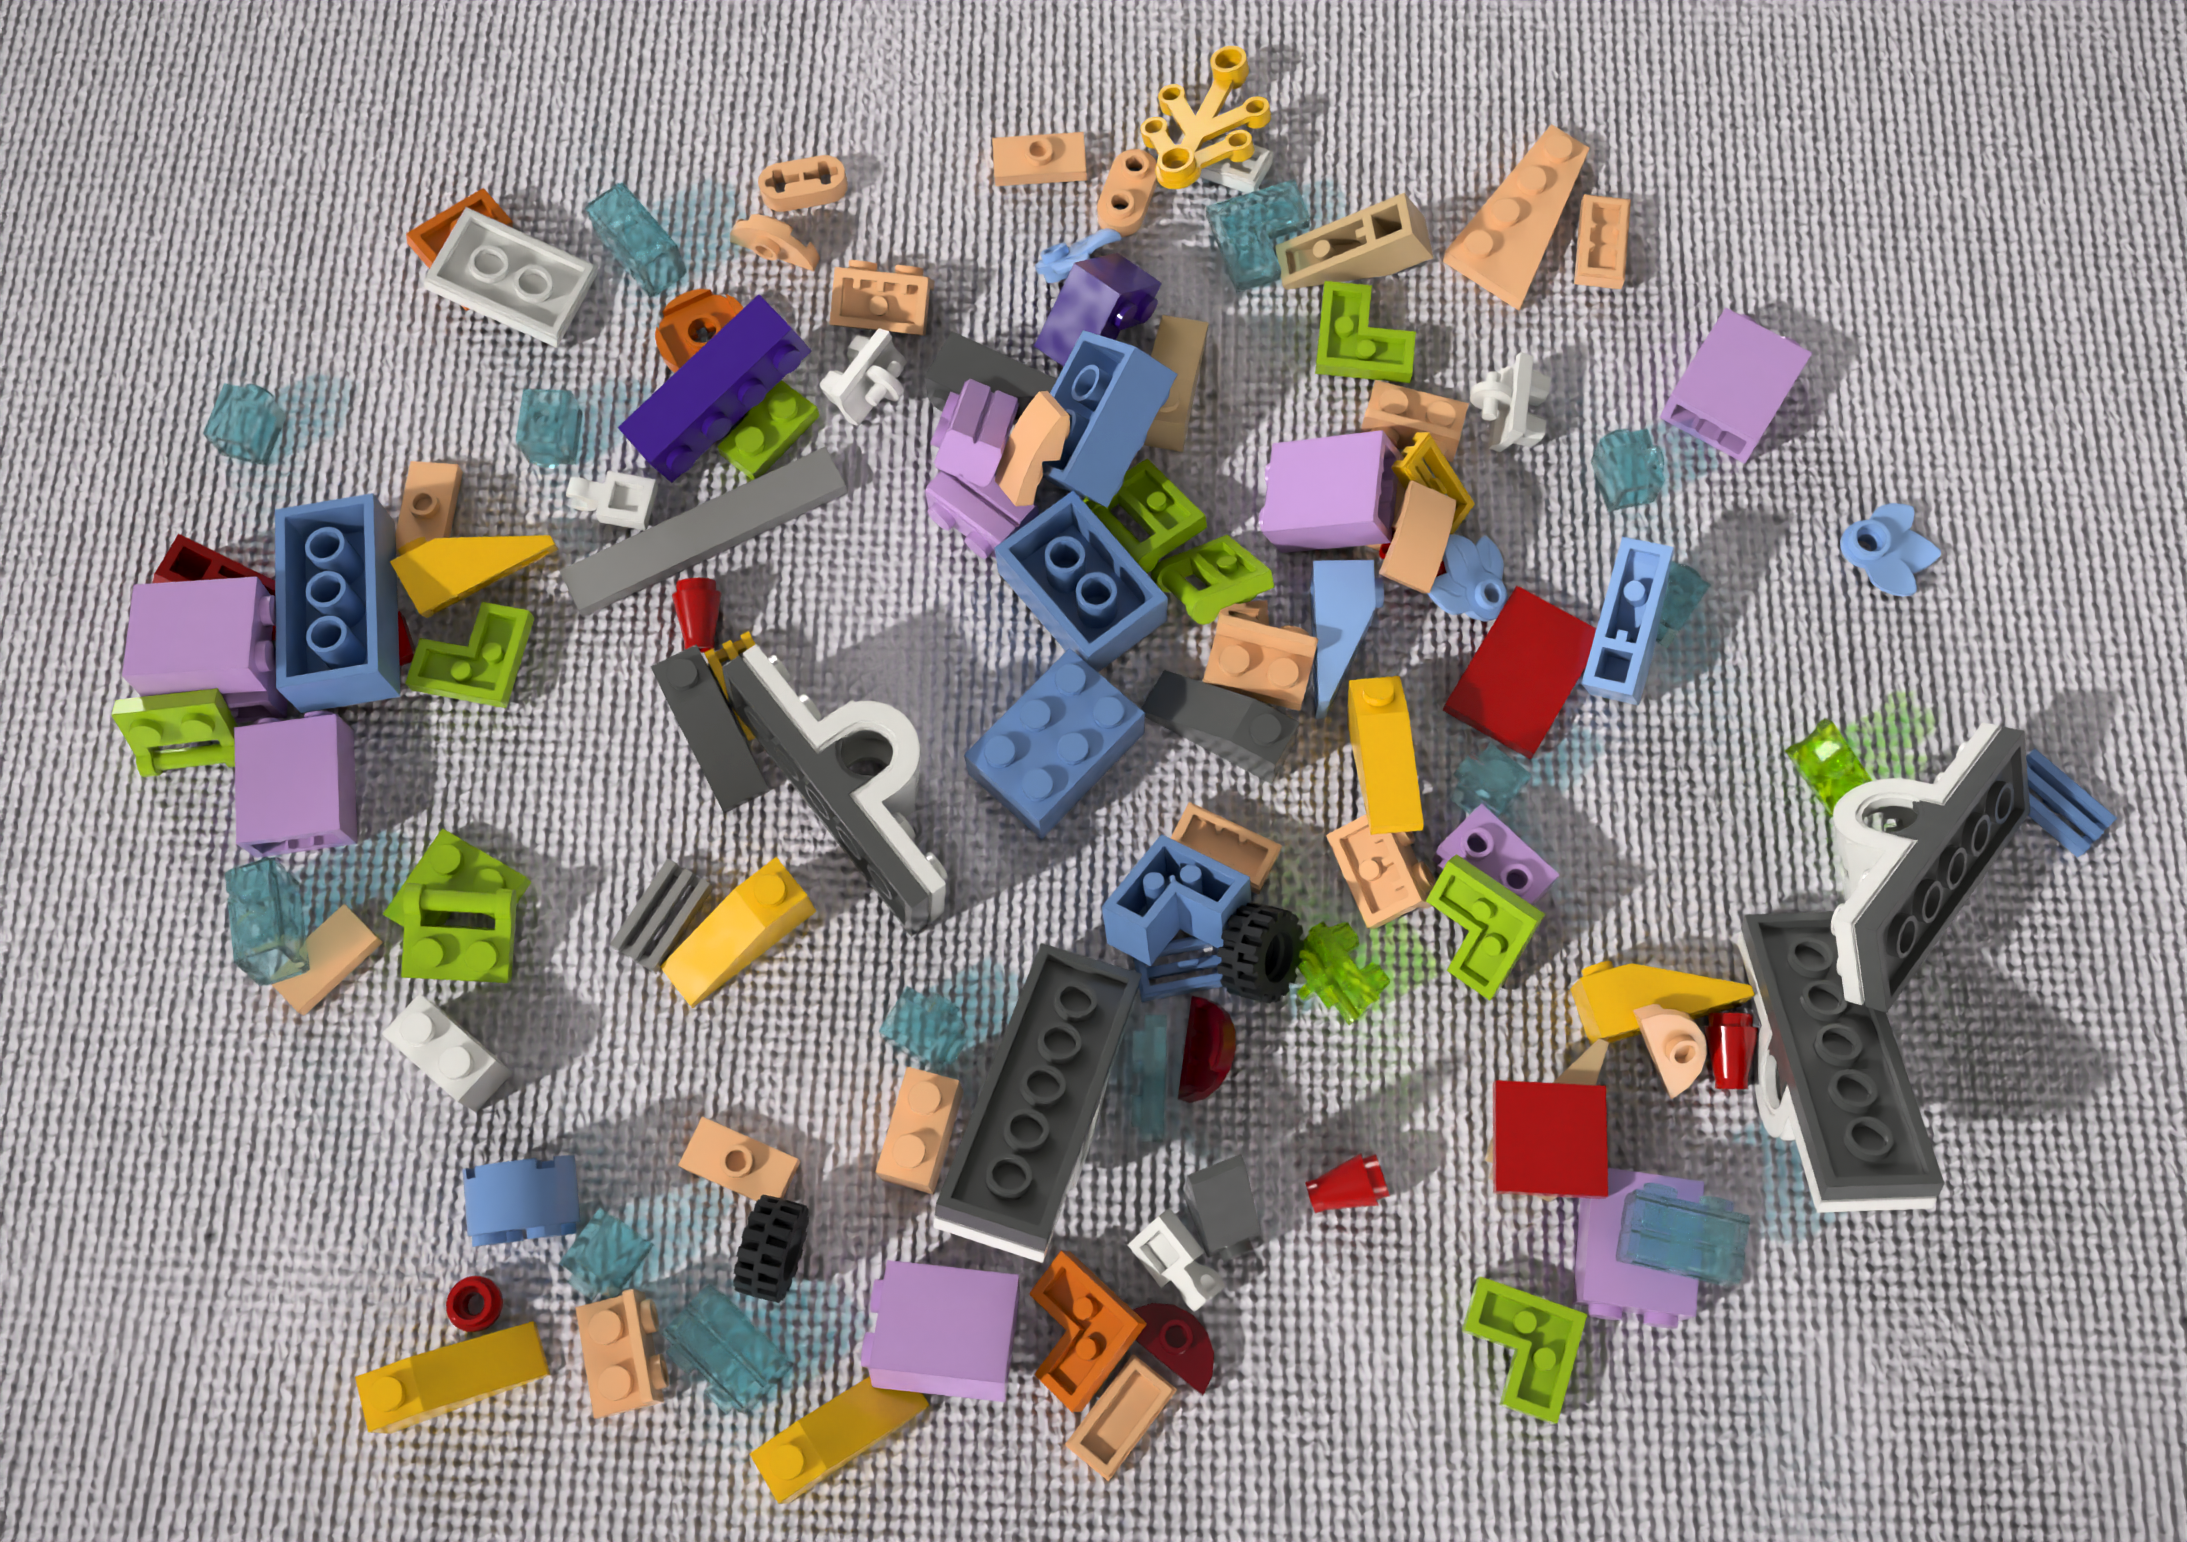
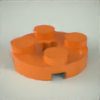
(685, 317)

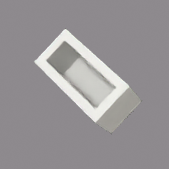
(447, 1053)

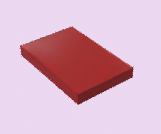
(1522, 672)

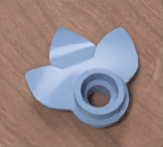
(1059, 258)
(1894, 547)
(1469, 574)

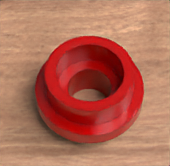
(460, 1296)

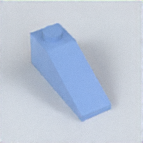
(1341, 614)
(1629, 622)

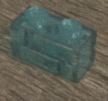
(636, 239)
(266, 921)
(1683, 1236)
(726, 1351)

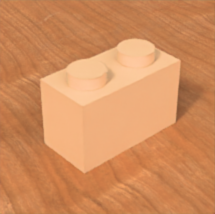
(920, 1130)

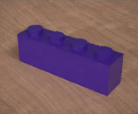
(714, 389)

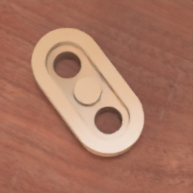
(1129, 189)

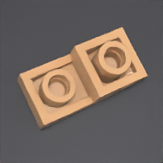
(1035, 439)
(1420, 537)

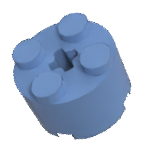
(519, 1197)

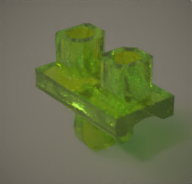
(1827, 764)
(1334, 974)

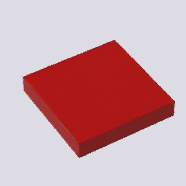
(1550, 1139)

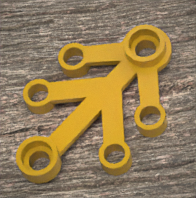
(1182, 164)

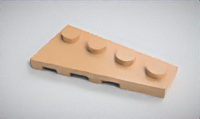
(1515, 225)

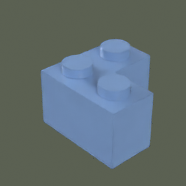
(1172, 892)

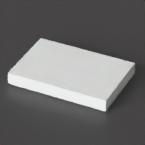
(510, 277)

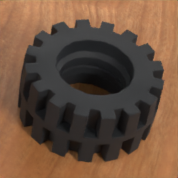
(1260, 952)
(771, 1248)

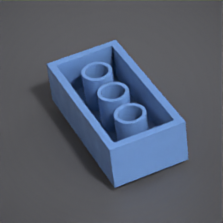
(336, 604)

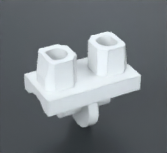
(868, 378)
(1506, 402)

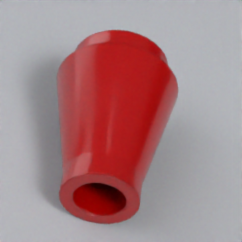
(697, 611)
(1731, 1048)
(1349, 1185)

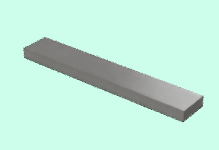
(703, 531)

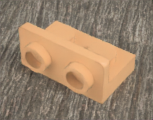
(880, 299)
(1407, 411)
(1261, 660)
(1381, 871)
(621, 1353)

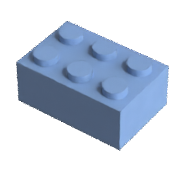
(1111, 403)
(1081, 582)
(1055, 743)

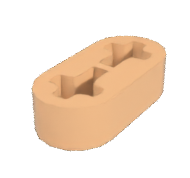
(803, 183)

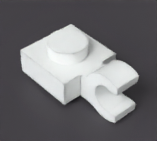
(619, 501)
(1170, 1255)

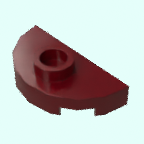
(1207, 1050)
(1178, 1343)

